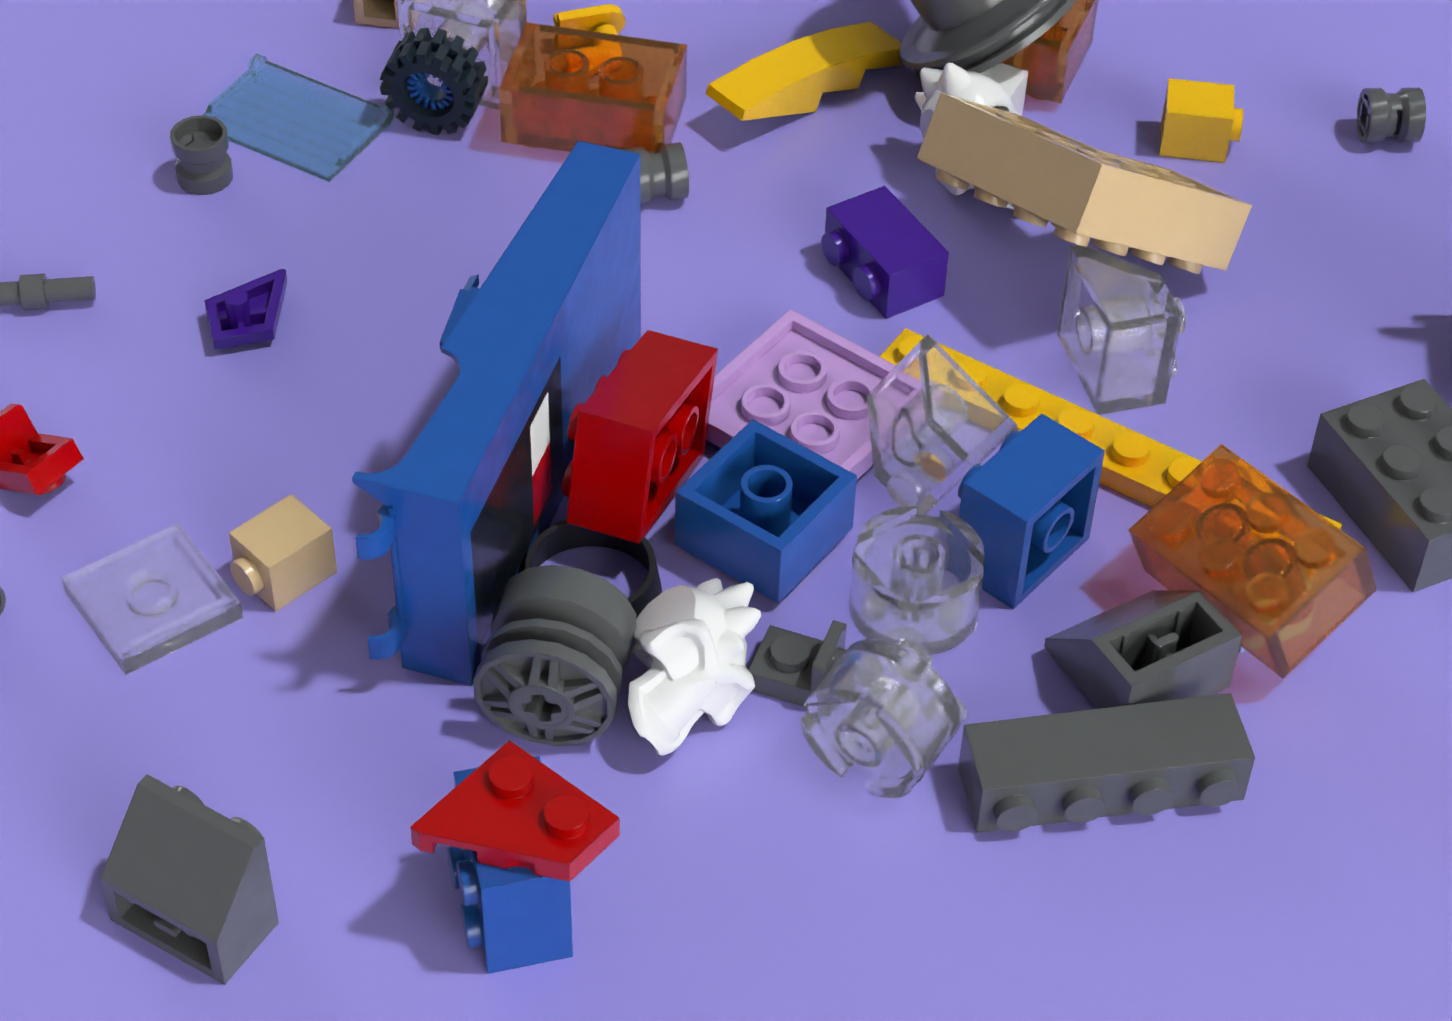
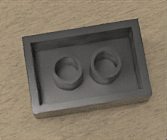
(1393, 476)

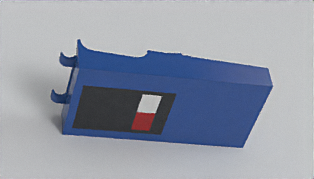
(498, 444)

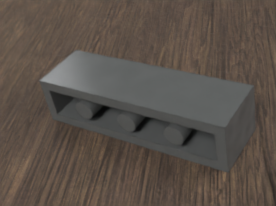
(1105, 762)

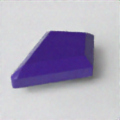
(247, 311)

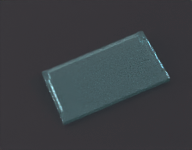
(297, 118)

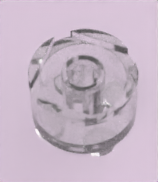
(917, 578)
(882, 715)

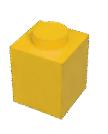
(1199, 120)

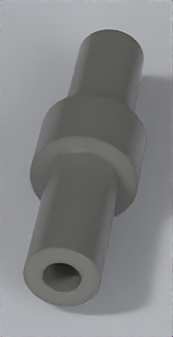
(37, 291)

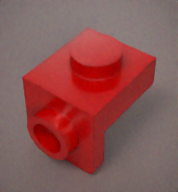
(29, 459)

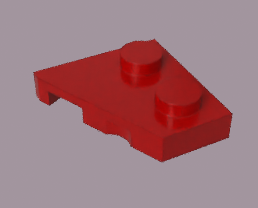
(519, 817)

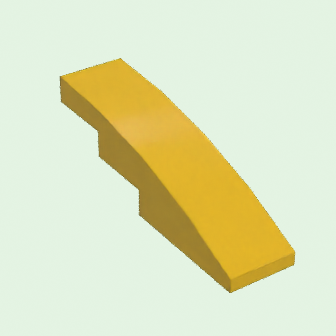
(799, 72)

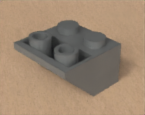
(1150, 650)
(190, 880)

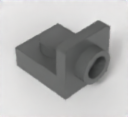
(794, 664)

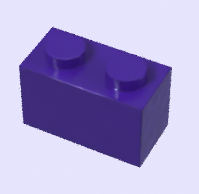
(885, 252)

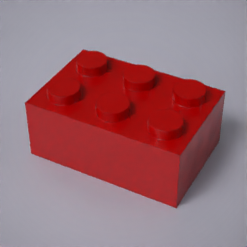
(639, 435)

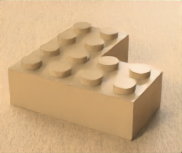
(1082, 187)

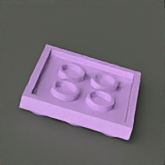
(804, 387)

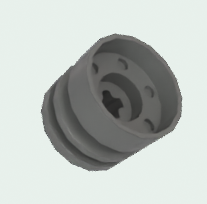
(555, 655)

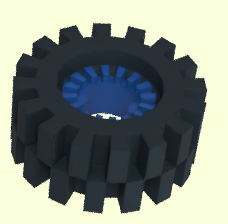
(420, 100)

